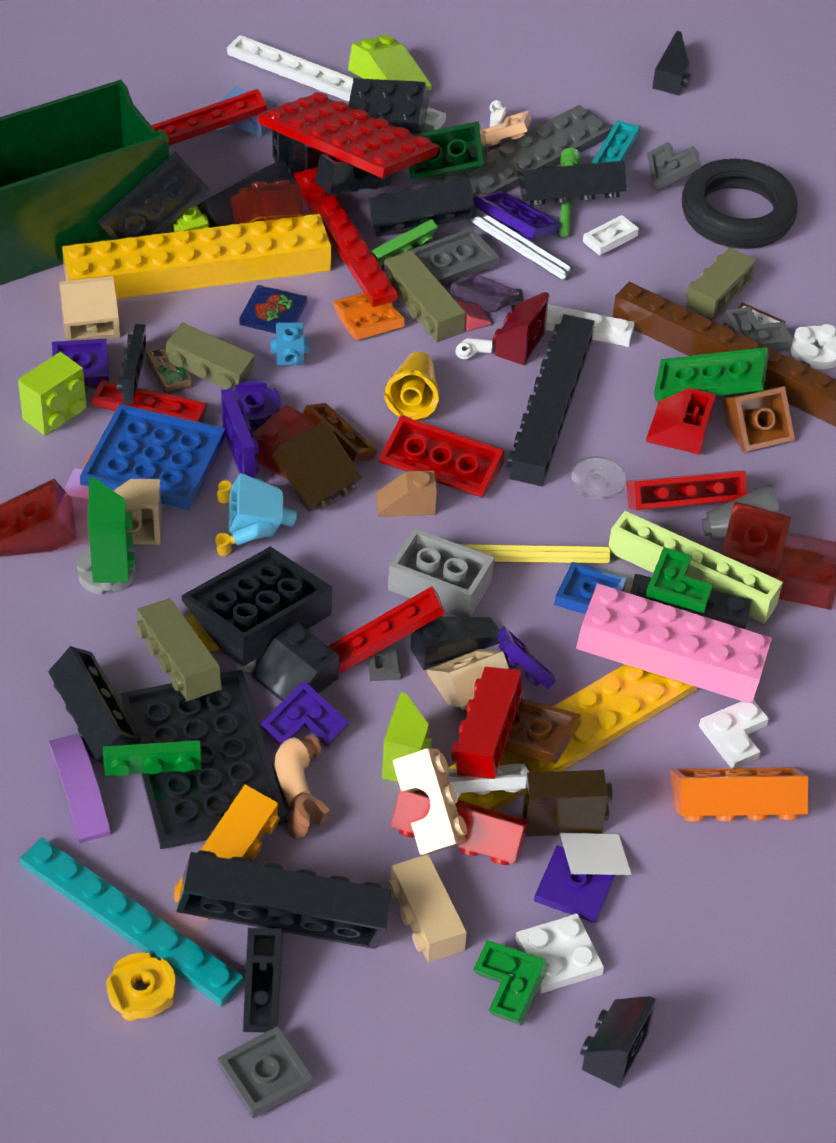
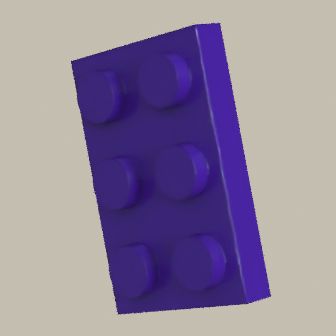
(517, 214)
(237, 434)

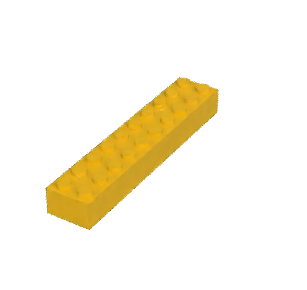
(204, 256)

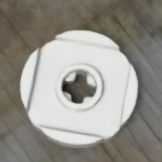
(805, 346)

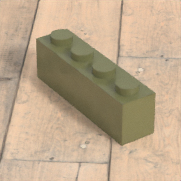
(425, 296)
(178, 649)

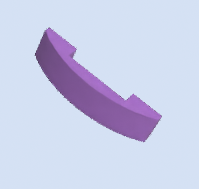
(80, 787)

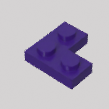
(518, 653)
(305, 709)

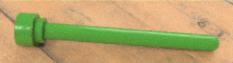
(569, 157)

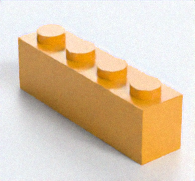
(241, 828)

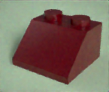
(522, 329)

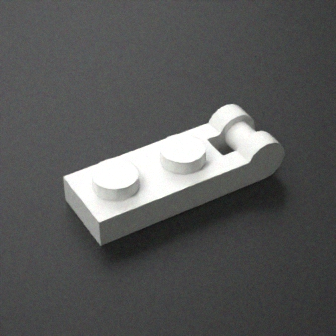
(508, 778)

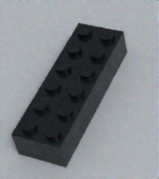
(284, 899)

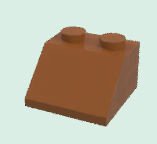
(759, 418)

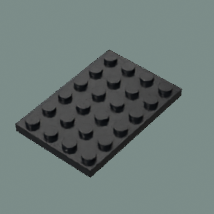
(232, 751)

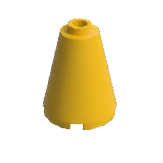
(413, 387)

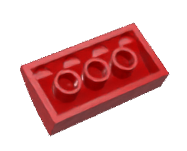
(452, 457)

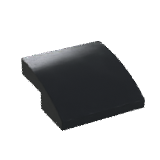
(290, 150)

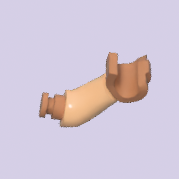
(289, 766)

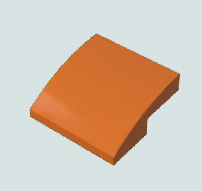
(363, 319)

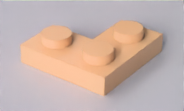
(513, 126)

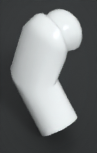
(471, 346)

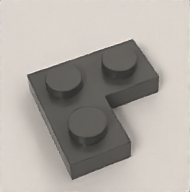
(667, 168)
(745, 323)

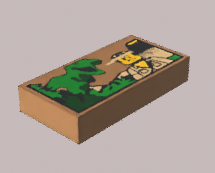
(169, 376)

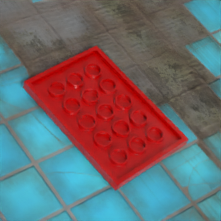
(348, 134)

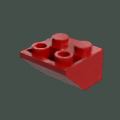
(682, 420)

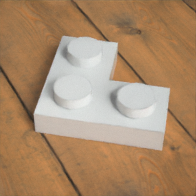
(730, 730)

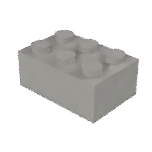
(452, 569)

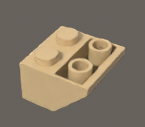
(89, 309)

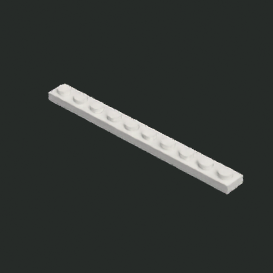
(307, 73)

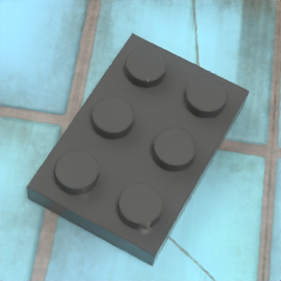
(457, 256)

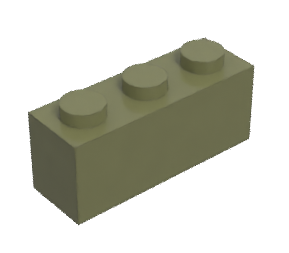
(720, 283)
(208, 357)

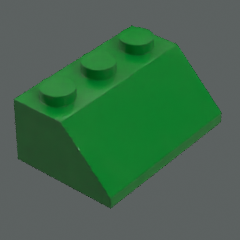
(109, 535)

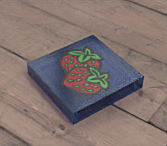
(270, 307)

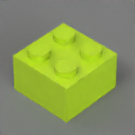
(52, 393)

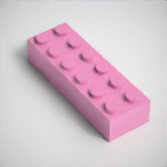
(674, 643)

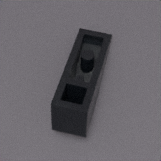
(672, 70)
(451, 638)
(262, 979)

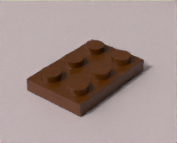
(542, 731)

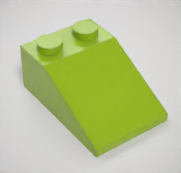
(384, 60)

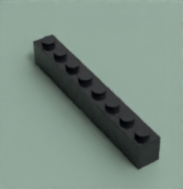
(551, 400)

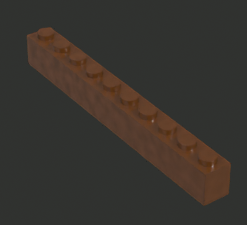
(698, 335)

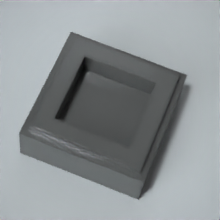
(384, 666)

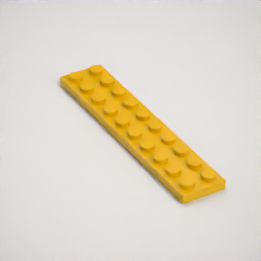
(607, 712)

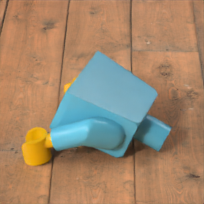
(253, 511)

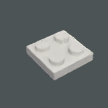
(566, 950)

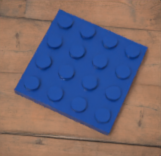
(155, 447)

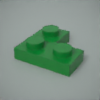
(673, 586)
(519, 979)

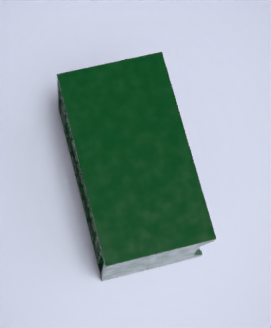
(66, 170)

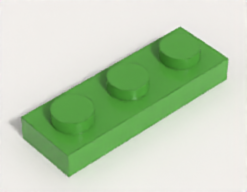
(416, 237)

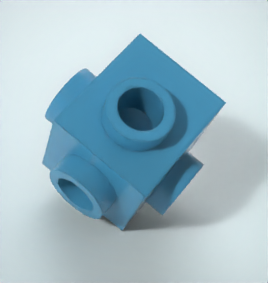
(290, 344)

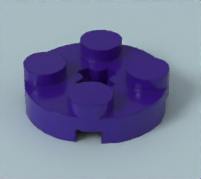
(266, 401)

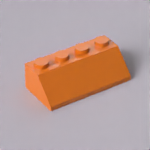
(739, 792)

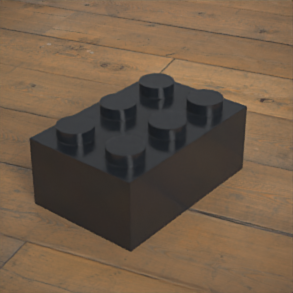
(397, 101)

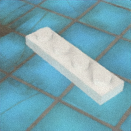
(605, 328)

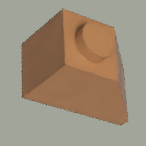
(408, 495)

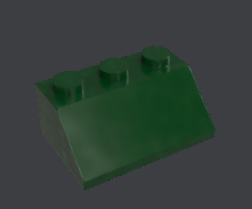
(459, 150)

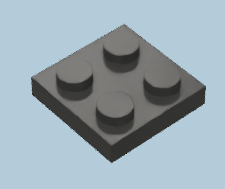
(265, 1072)

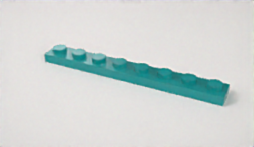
(132, 921)

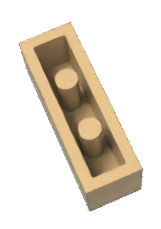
(427, 908)

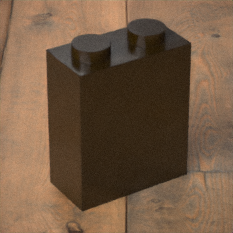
(317, 467)
(566, 802)

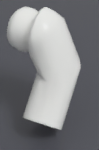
(498, 113)

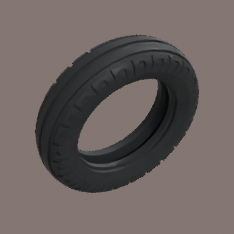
(737, 231)

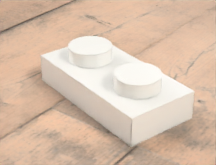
(610, 235)

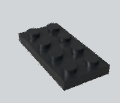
(155, 201)

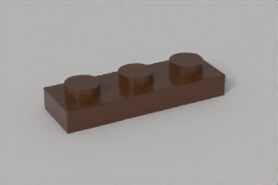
(353, 442)

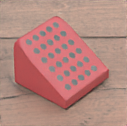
(474, 316)

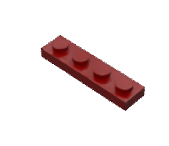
(108, 398)
(388, 628)

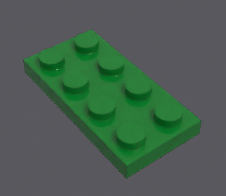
(714, 373)

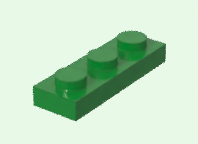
(152, 758)

